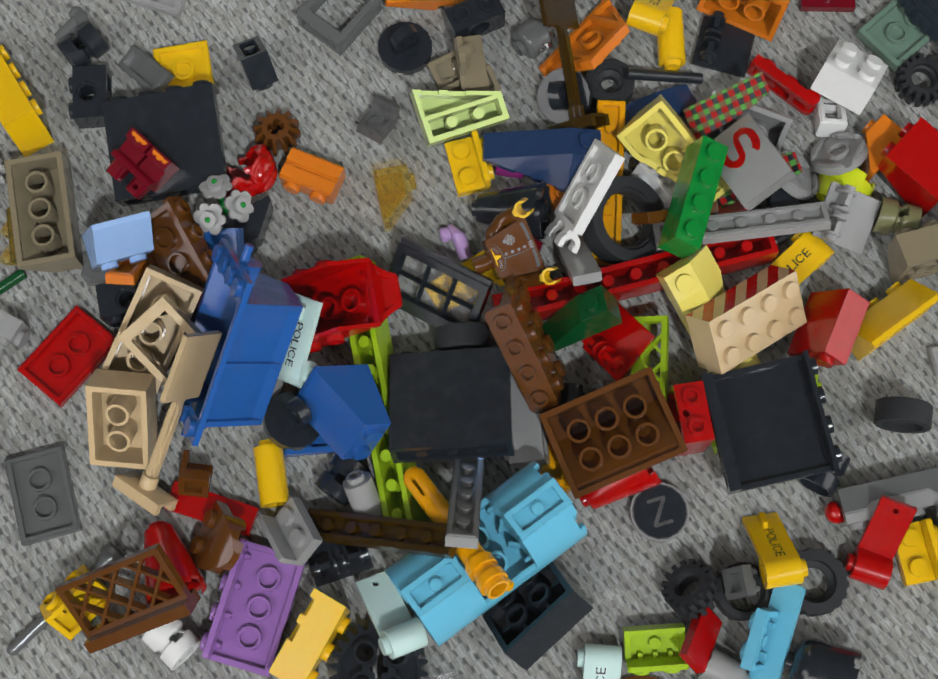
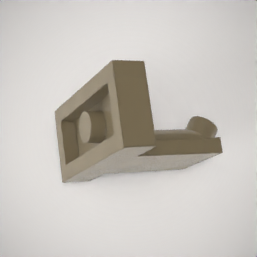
(471, 63)

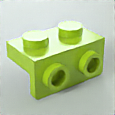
(653, 648)

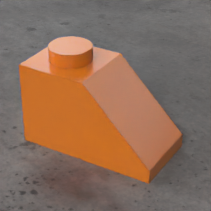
(877, 137)

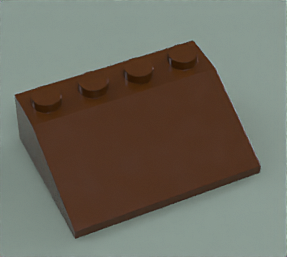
(613, 432)

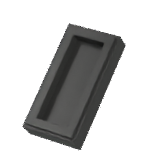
(145, 70)

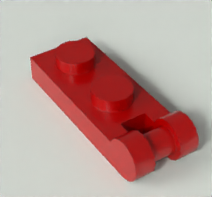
(785, 85)

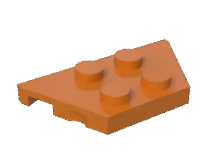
(592, 40)

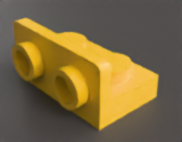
(466, 165)
(919, 553)
(58, 615)

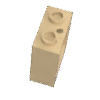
(128, 335)

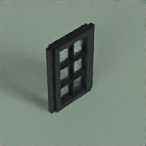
(438, 287)

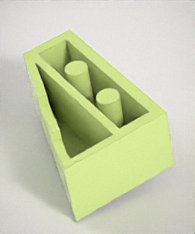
(454, 114)

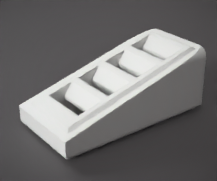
(829, 124)

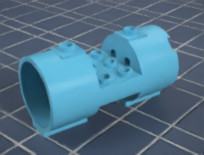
(525, 529)

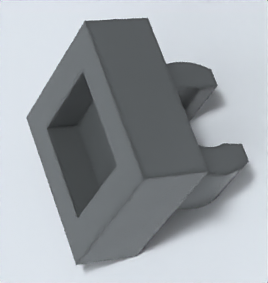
(739, 582)

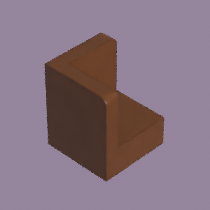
(194, 478)

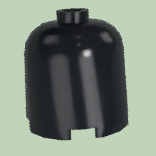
(822, 660)

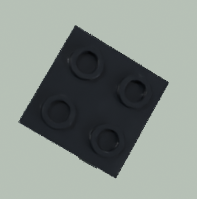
(722, 46)
(338, 561)

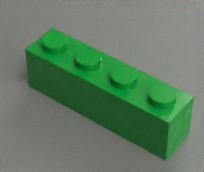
(693, 197)

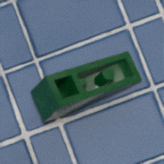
(583, 317)

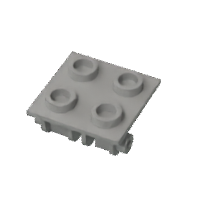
(850, 216)

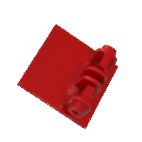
(620, 345)

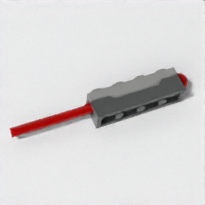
(856, 503)

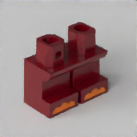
(144, 161)

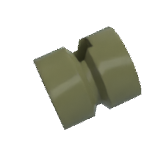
(893, 217)

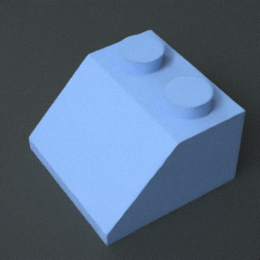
(119, 241)

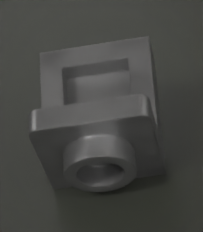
(379, 119)

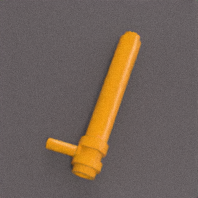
(478, 563)

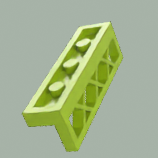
(644, 360)

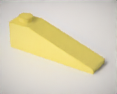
(660, 140)
(692, 282)

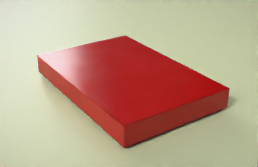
(68, 356)

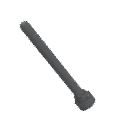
(108, 554)

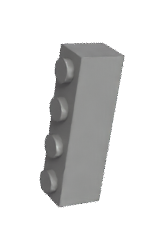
(528, 432)

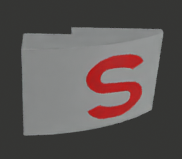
(752, 163)

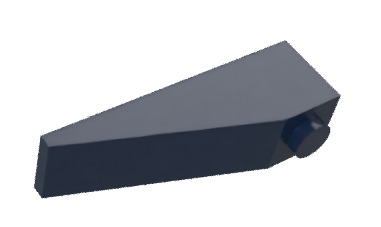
(541, 154)

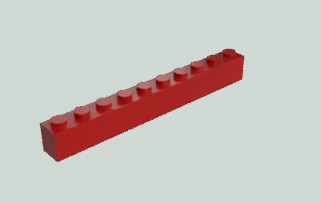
(639, 275)

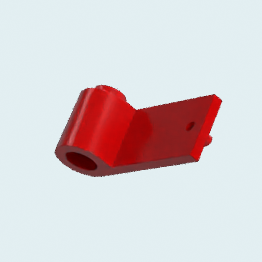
(879, 543)

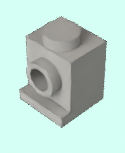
(12, 330)

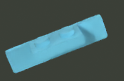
(772, 633)

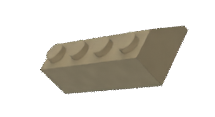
(43, 213)
(913, 253)

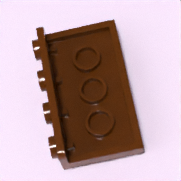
(179, 243)
(527, 347)

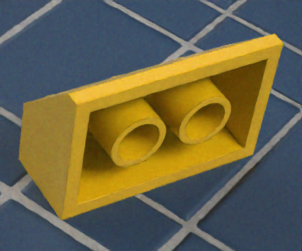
(892, 314)

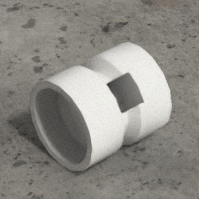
(173, 643)

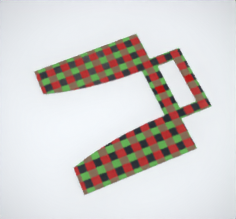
(726, 106)

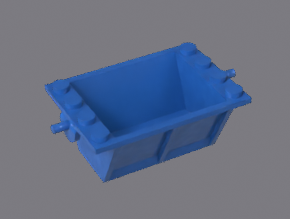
(256, 329)

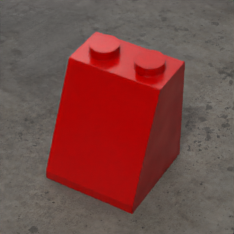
(913, 165)

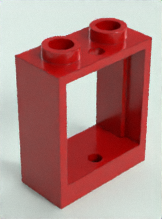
(691, 411)

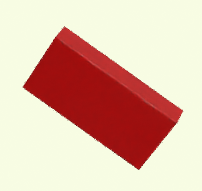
(700, 641)

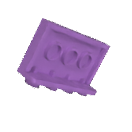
(252, 610)

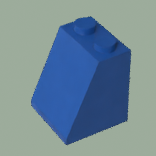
(346, 408)

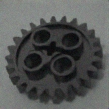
(352, 668)

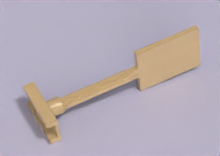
(183, 383)

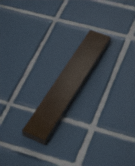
(382, 532)

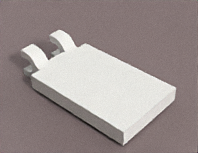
(584, 194)

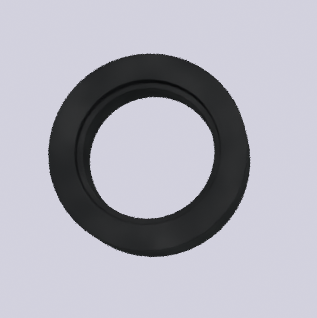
(596, 235)

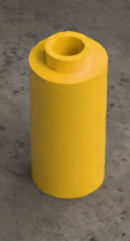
(672, 43)
(270, 474)

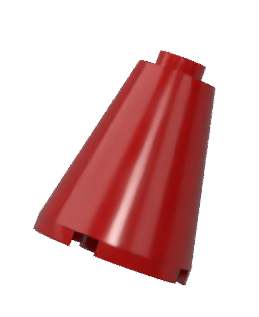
(621, 489)
(171, 543)

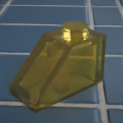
(394, 192)

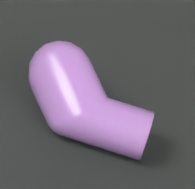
(458, 238)

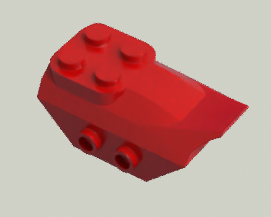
(353, 297)

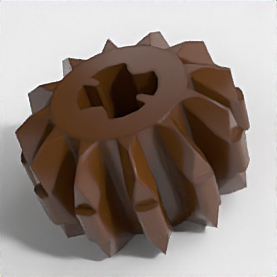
(286, 135)

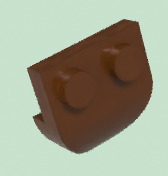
(217, 543)

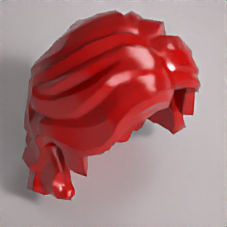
(257, 175)

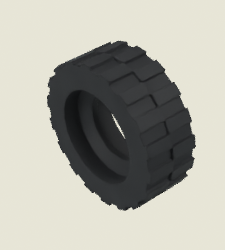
(836, 582)

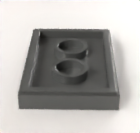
(43, 495)

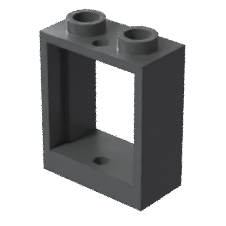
(329, 35)

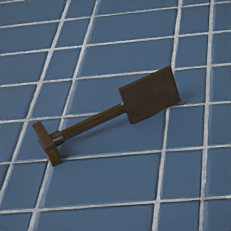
(563, 16)

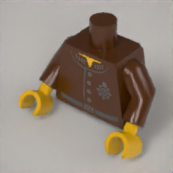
(512, 250)

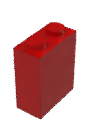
(831, 326)

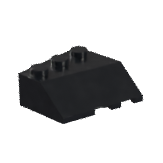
(537, 614)

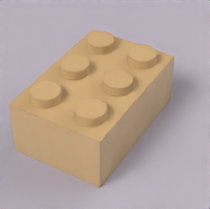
(121, 418)

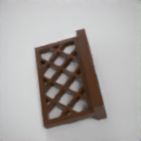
(143, 616)

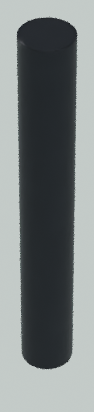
(663, 76)

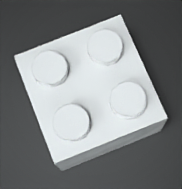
(849, 76)

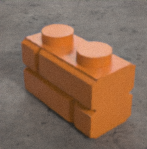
(311, 176)

